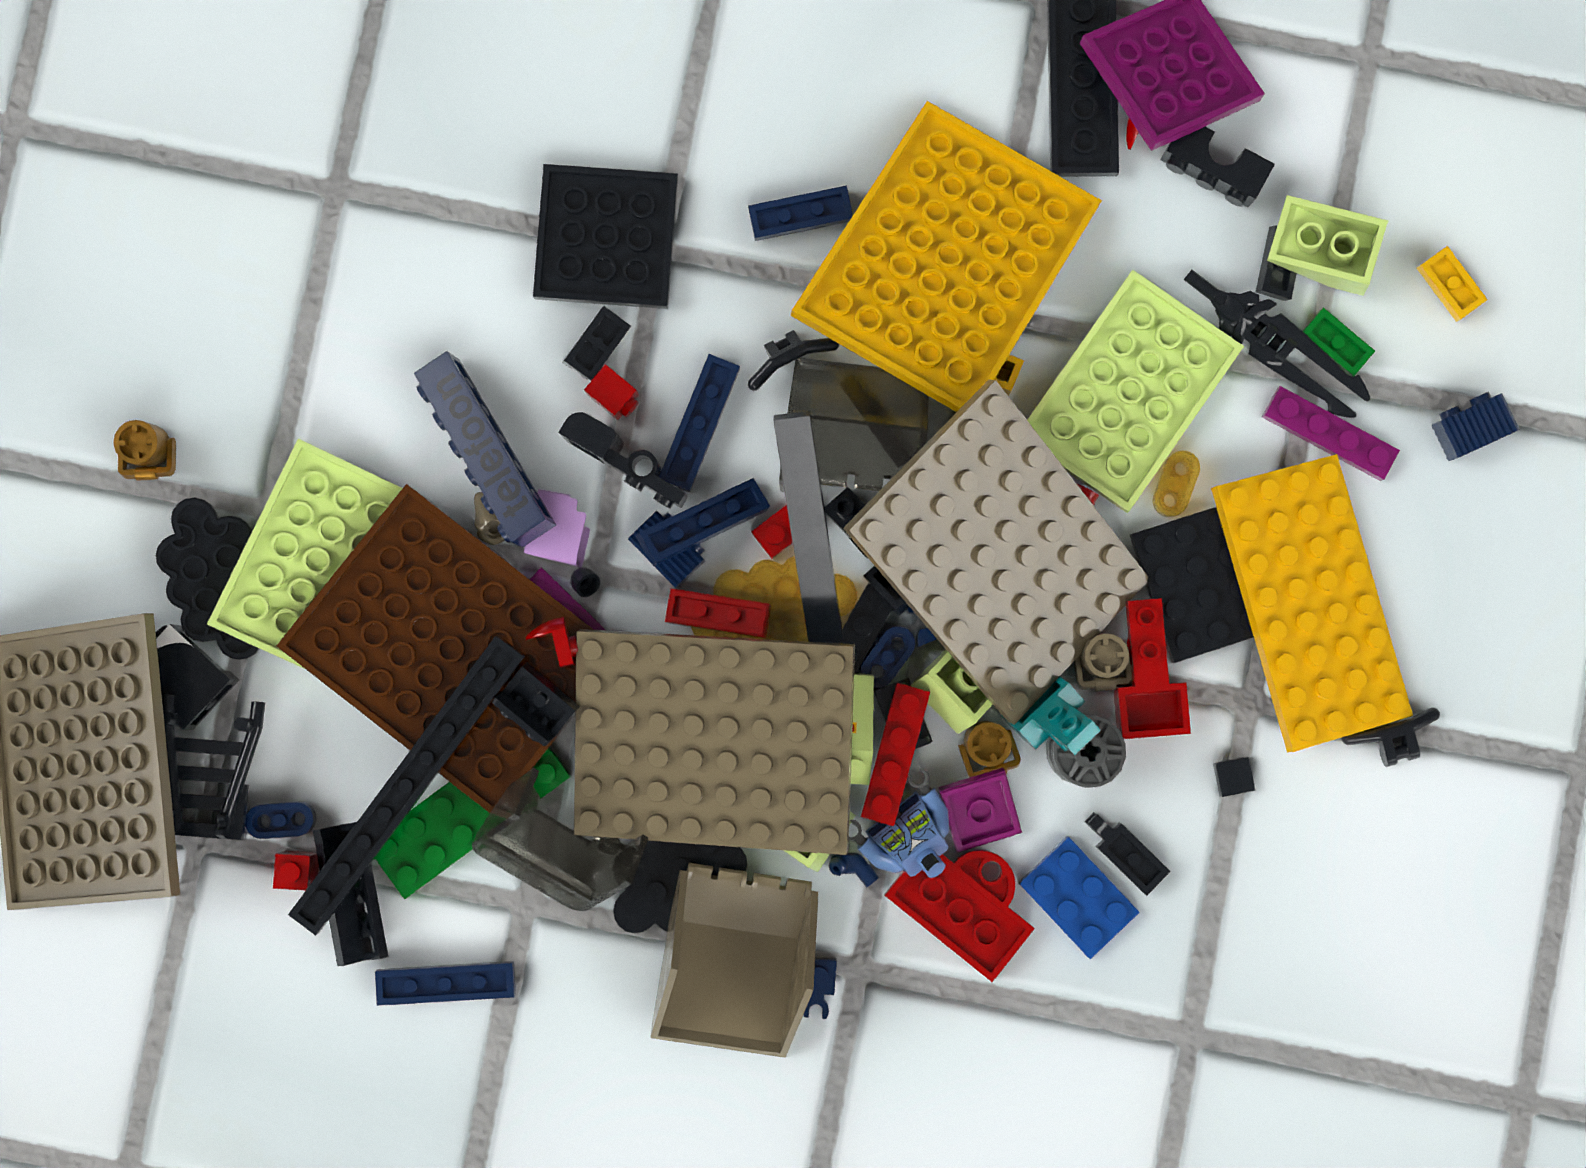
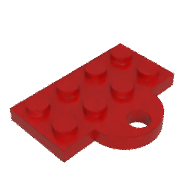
(966, 910)

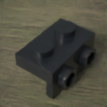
(535, 705)

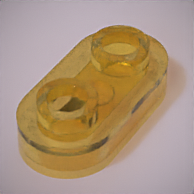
(1176, 485)

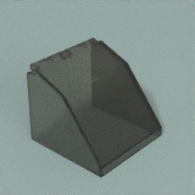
(860, 420)

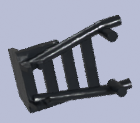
(232, 806)

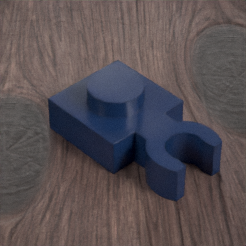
(823, 984)

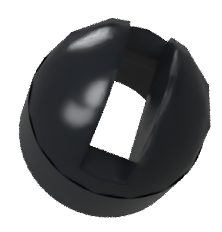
(584, 582)

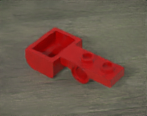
(1152, 703)

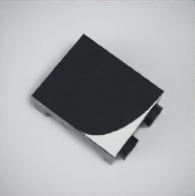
(190, 676)

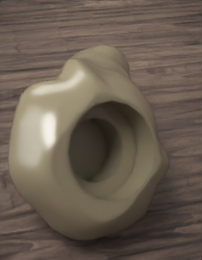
(486, 523)

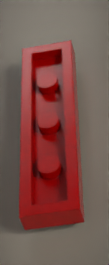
(895, 754)

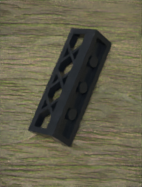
(350, 922)

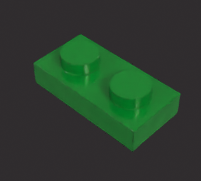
(1338, 342)

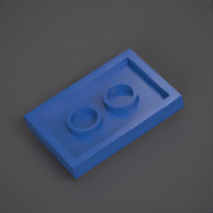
(1078, 897)

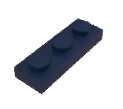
(800, 213)

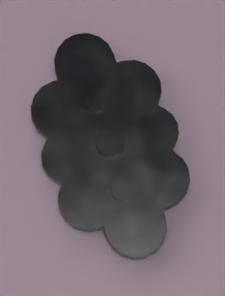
(199, 566)
(656, 878)

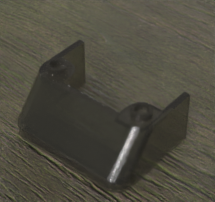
(550, 855)

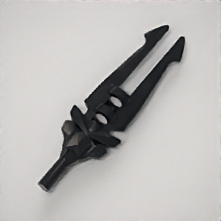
(1245, 317)

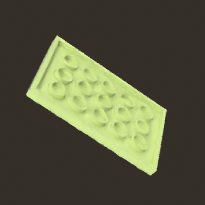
(1132, 390)
(298, 543)

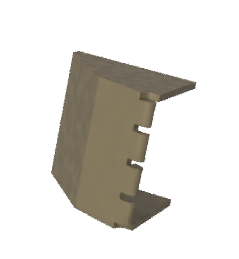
(736, 961)

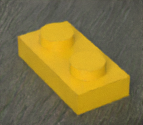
(1452, 283)

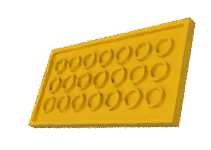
(1312, 603)

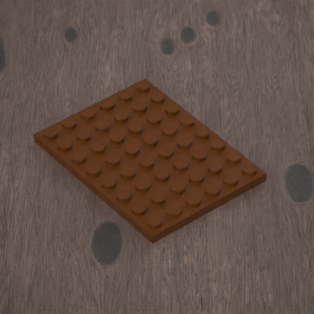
(412, 621)

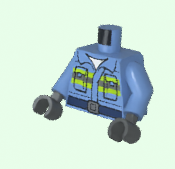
(914, 839)

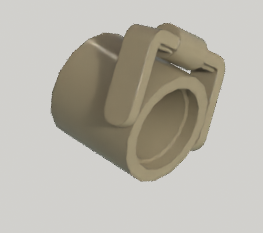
(1104, 657)

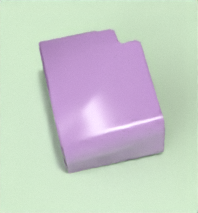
(569, 538)

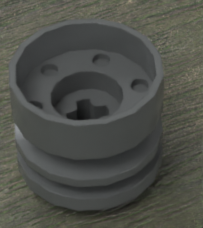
(1104, 763)

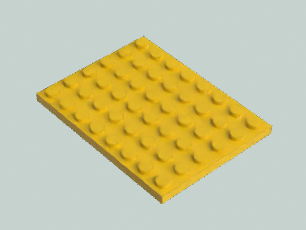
(946, 258)

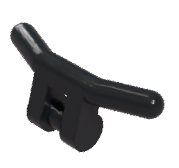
(785, 352)
(1385, 734)

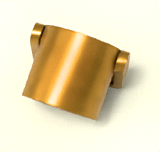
(146, 447)
(988, 746)

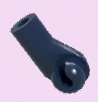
(853, 864)

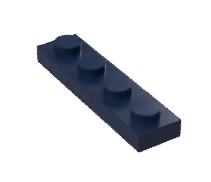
(699, 422)
(702, 521)
(445, 983)

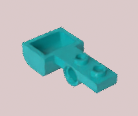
(1057, 717)

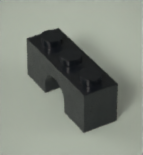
(1238, 181)

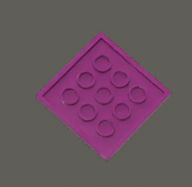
(1171, 69)

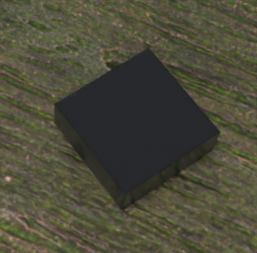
(1234, 776)

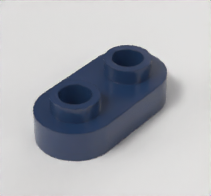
(887, 657)
(282, 820)

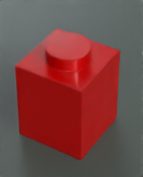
(612, 393)
(295, 869)

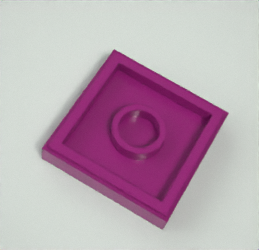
(980, 810)

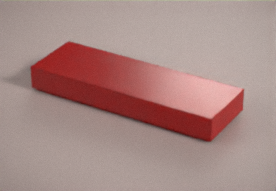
(718, 613)

